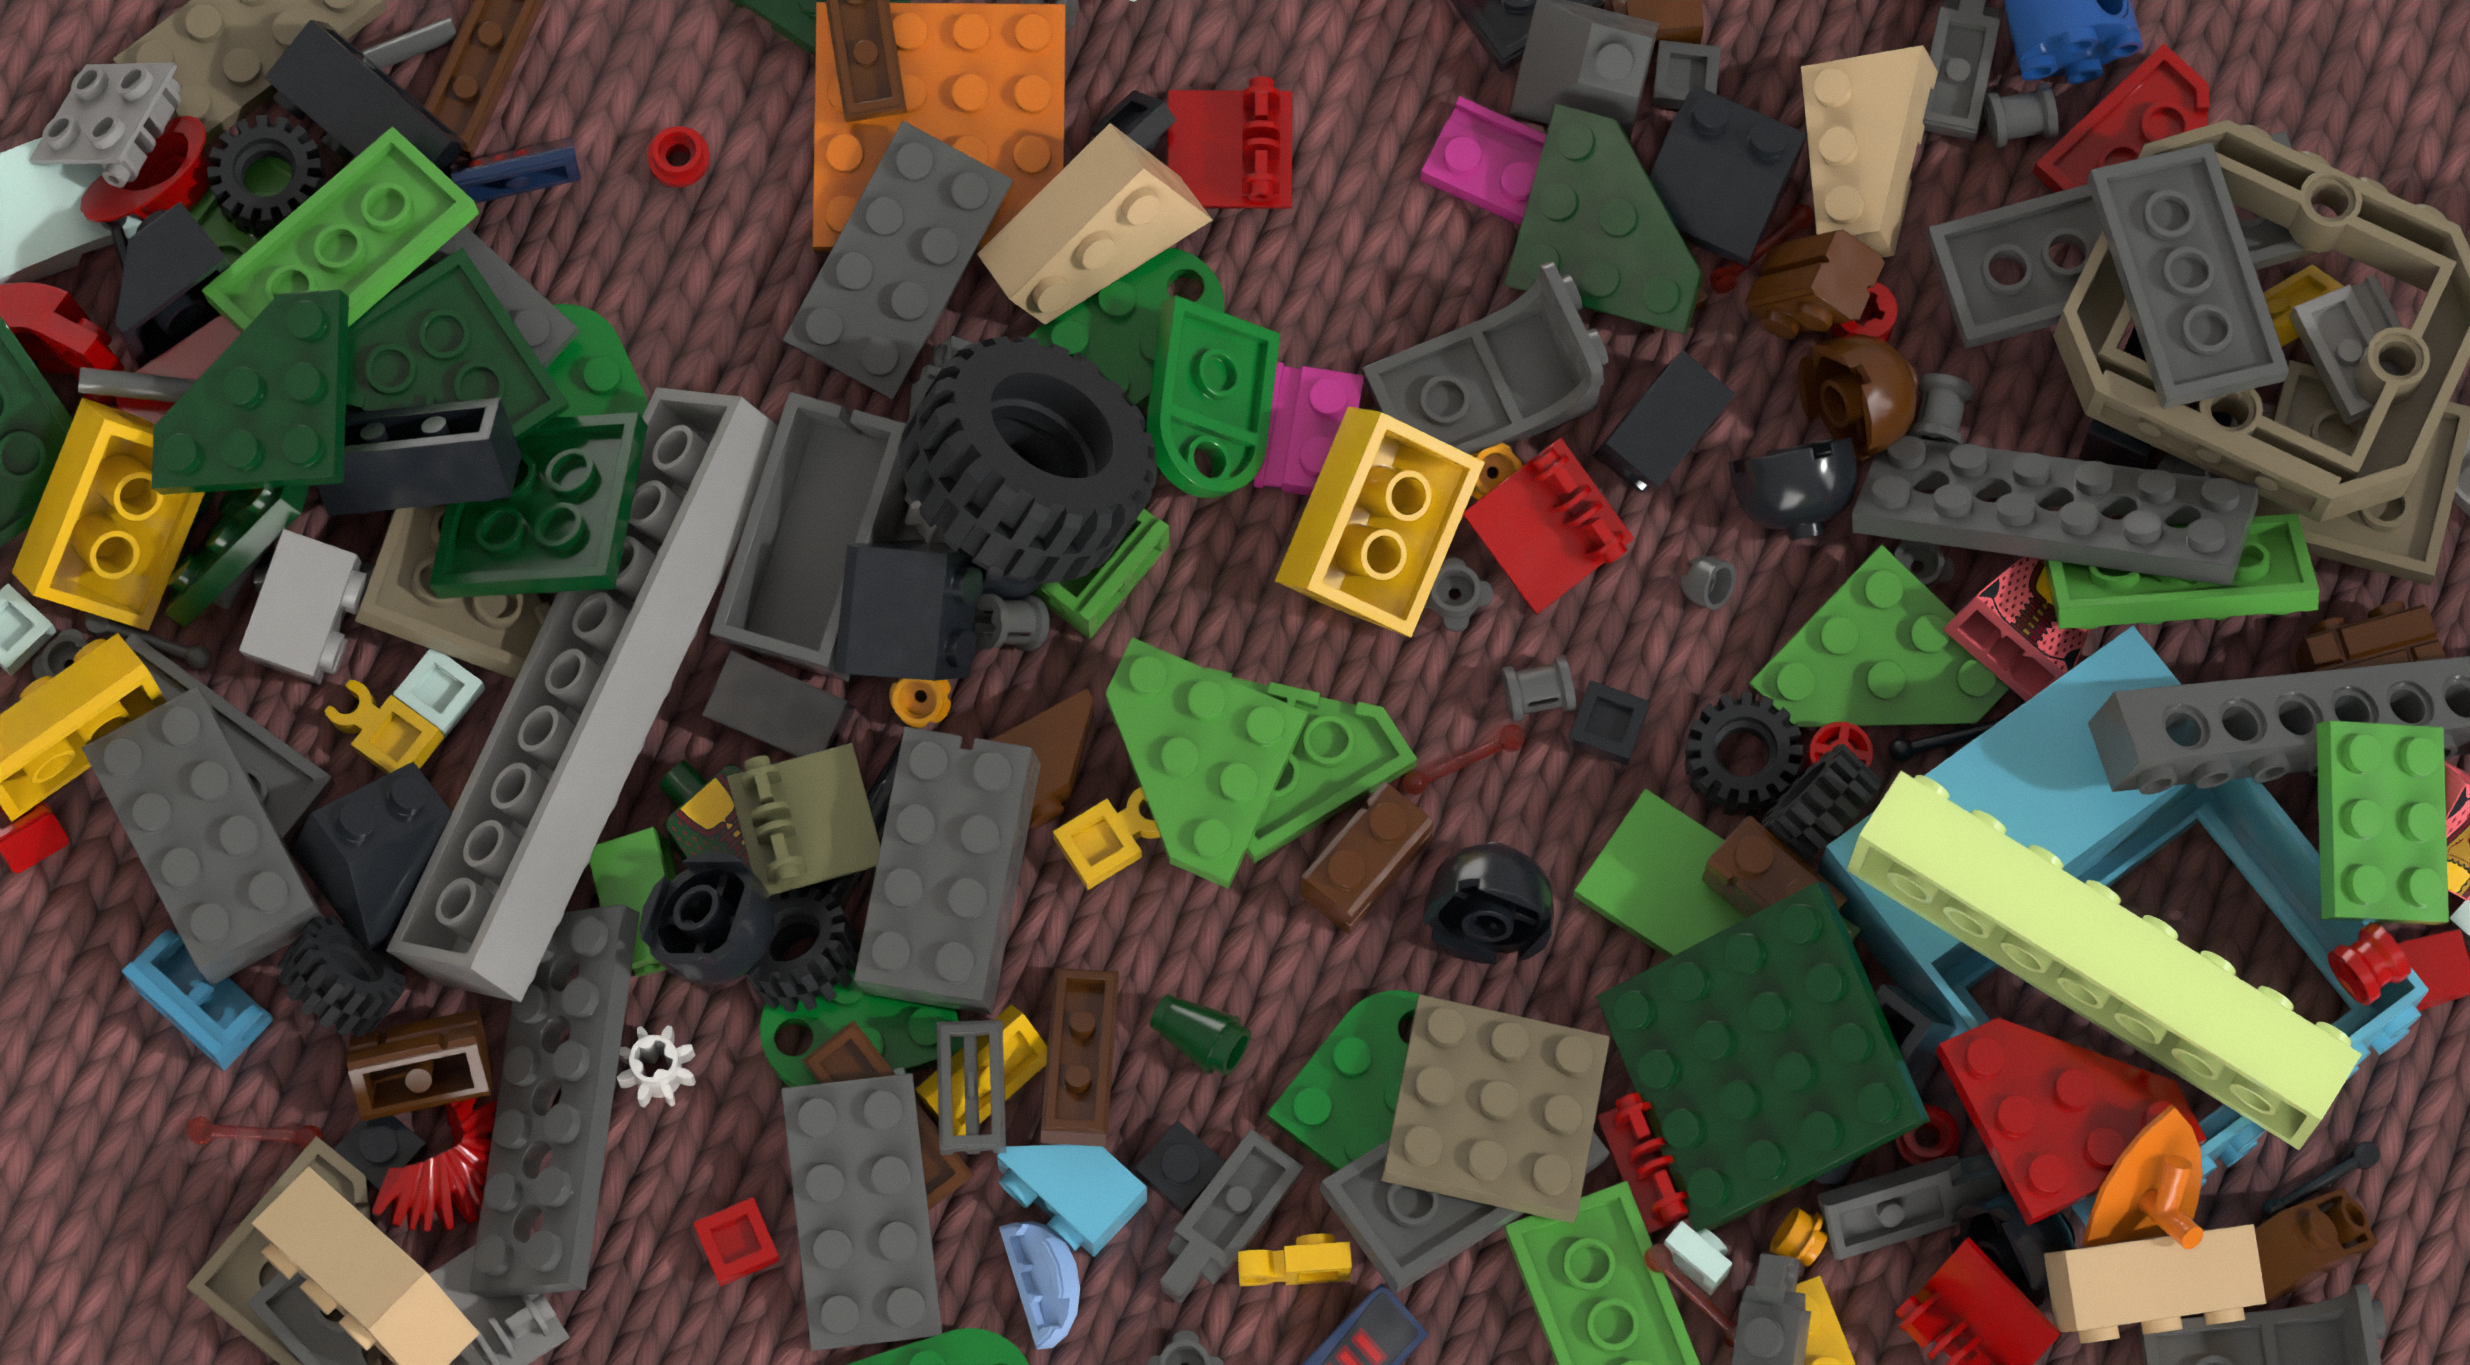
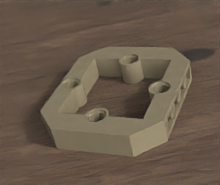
(2291, 468)

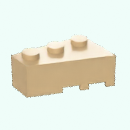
(1863, 140)
(1091, 226)
(362, 1275)
(2154, 1283)

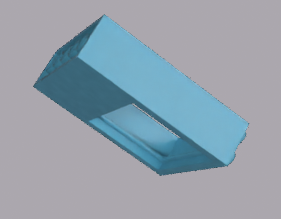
(2051, 791)

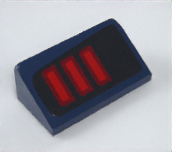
(517, 170)
(1373, 1334)

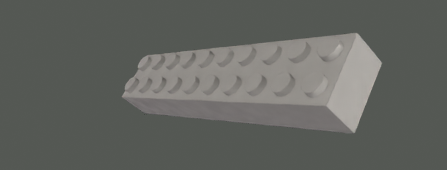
(585, 706)

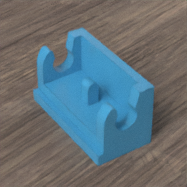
(214, 1017)

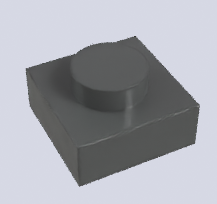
(1680, 67)

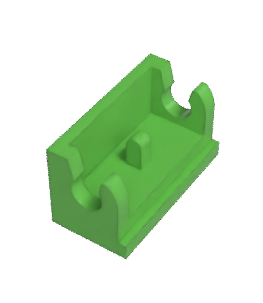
(1094, 597)
(626, 874)

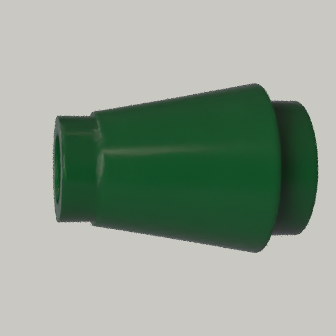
(1202, 1033)

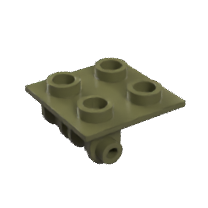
(805, 818)

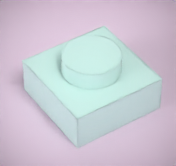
(21, 630)
(440, 690)
(1699, 1256)

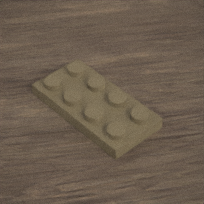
(232, 45)

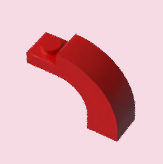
(55, 327)

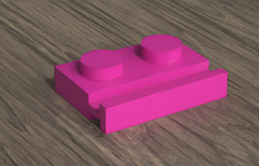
(1485, 160)
(1304, 423)

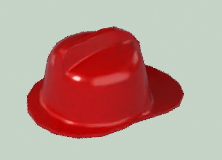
(169, 175)

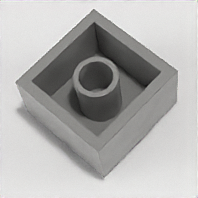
(304, 608)

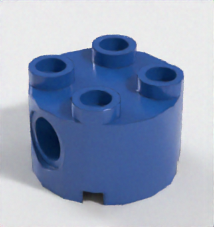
(2071, 36)

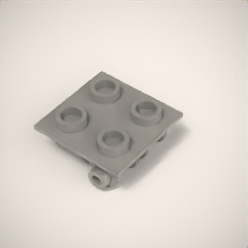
(111, 118)
(510, 1328)

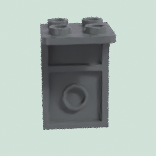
(1499, 374)
(2320, 1333)

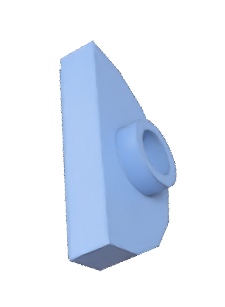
(1044, 1278)

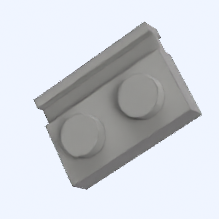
(2337, 334)

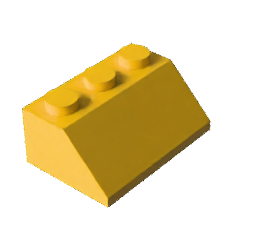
(1379, 520)
(100, 528)
(66, 712)

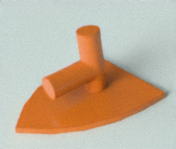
(2151, 1187)

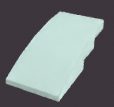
(43, 218)

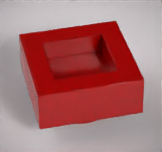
(736, 1241)

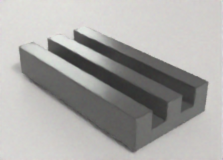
(972, 1141)

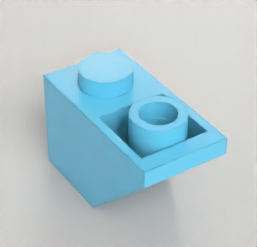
(1077, 1187)

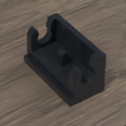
(1664, 423)
(777, 707)

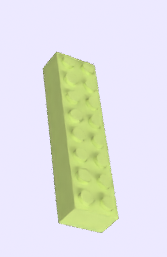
(2103, 959)

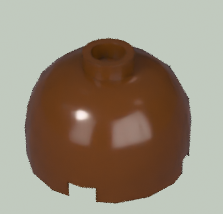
(1859, 391)

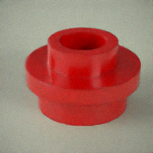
(678, 140)
(1943, 1126)

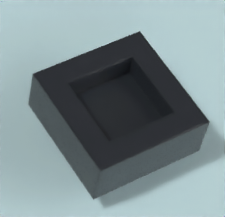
(1139, 118)
(1608, 723)
(379, 1145)
(1179, 1167)

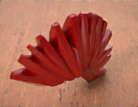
(445, 1178)

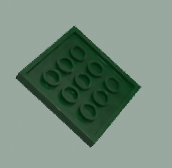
(1762, 1057)

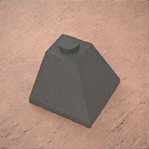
(1584, 62)

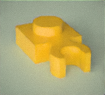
(387, 735)
(1103, 840)
(1310, 1261)

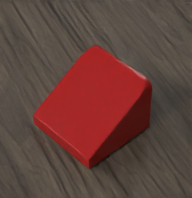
(30, 837)
(2441, 965)

